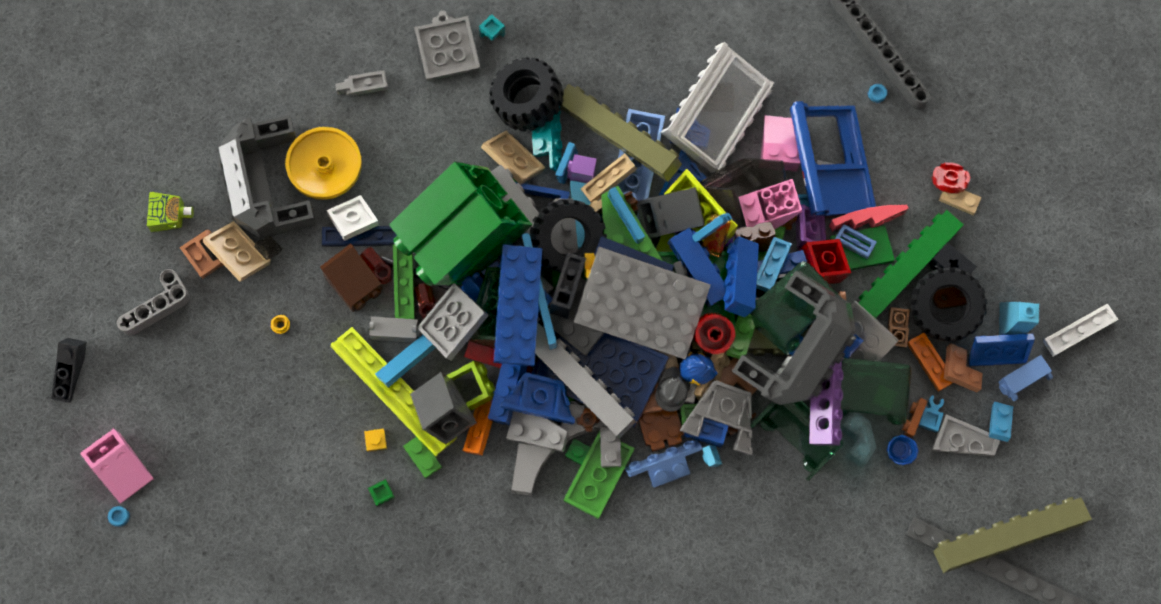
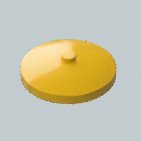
(323, 163)

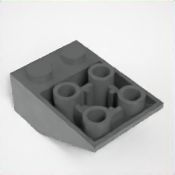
(670, 212)

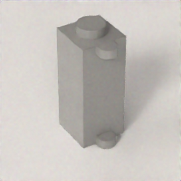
(394, 329)

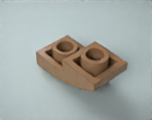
(898, 325)

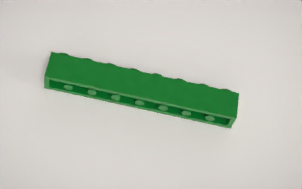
(910, 263)

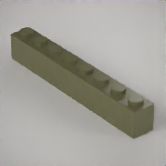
(620, 133)
(1011, 535)

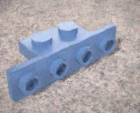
(667, 465)

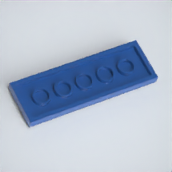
(517, 305)

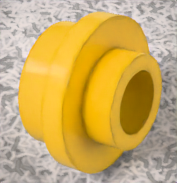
(277, 319)

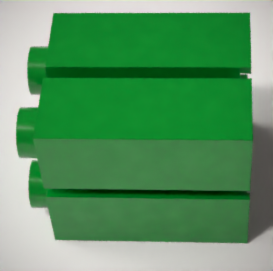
(458, 225)

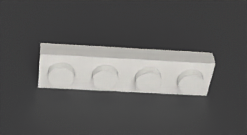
(1080, 330)

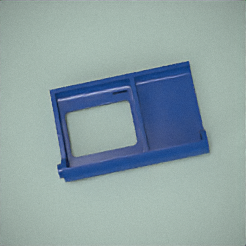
(833, 187)

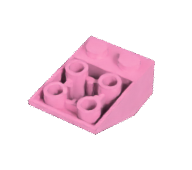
(772, 204)
(117, 465)

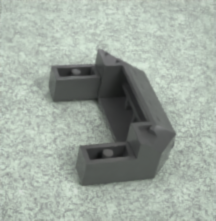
(248, 181)
(817, 352)

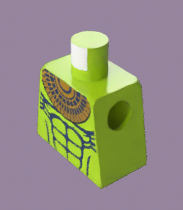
(166, 212)

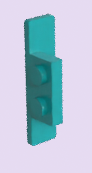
(548, 141)

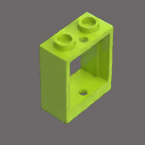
(481, 376)

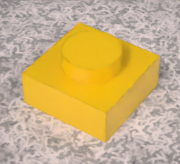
(375, 440)

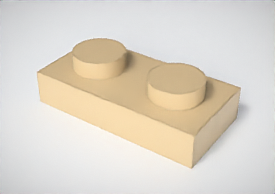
(963, 201)

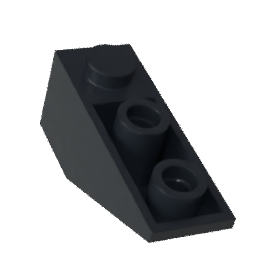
(67, 368)

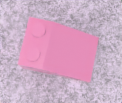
(780, 142)

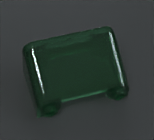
(783, 314)
(875, 388)

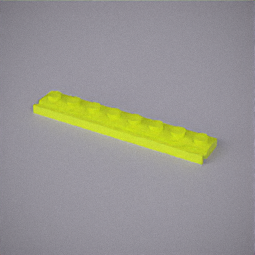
(397, 397)

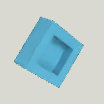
(711, 456)

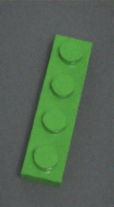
(403, 284)

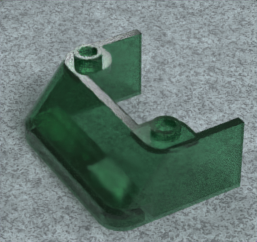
(793, 423)

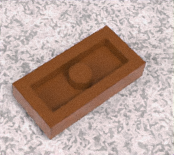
(916, 413)

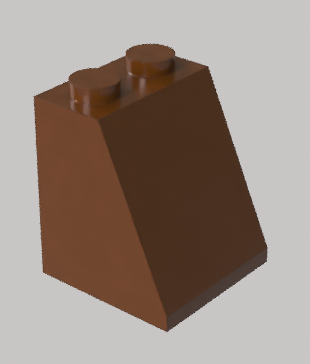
(351, 278)

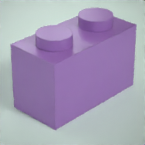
(581, 168)

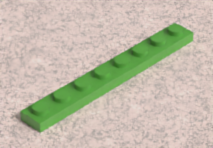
(744, 325)

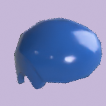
(902, 450)

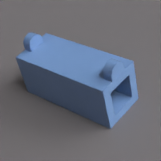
(1024, 377)

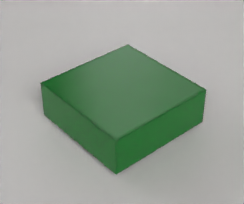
(381, 492)

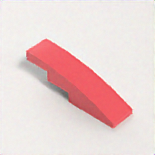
(874, 216)

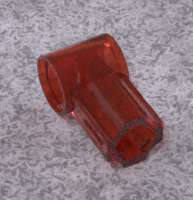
(376, 265)
(425, 298)

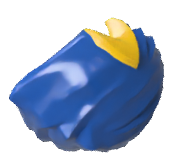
(697, 369)

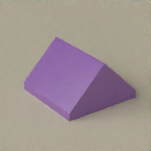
(809, 227)

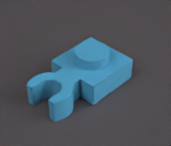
(931, 416)

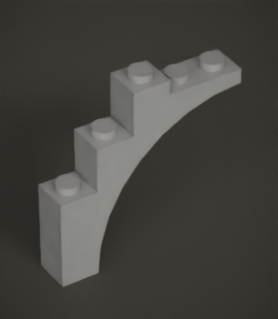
(532, 458)

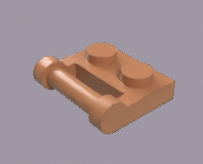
(199, 257)

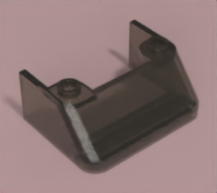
(741, 179)

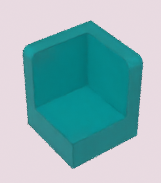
(492, 28)

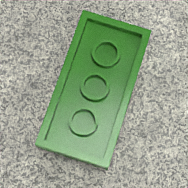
(595, 484)

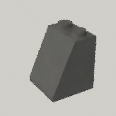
(442, 409)

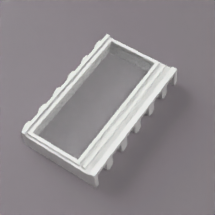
(718, 109)

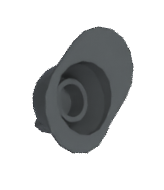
(671, 390)

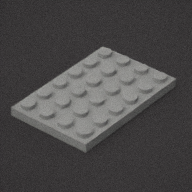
(641, 303)

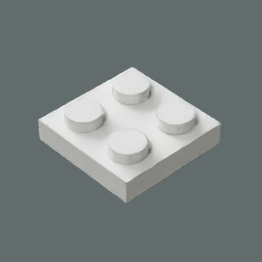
(352, 217)

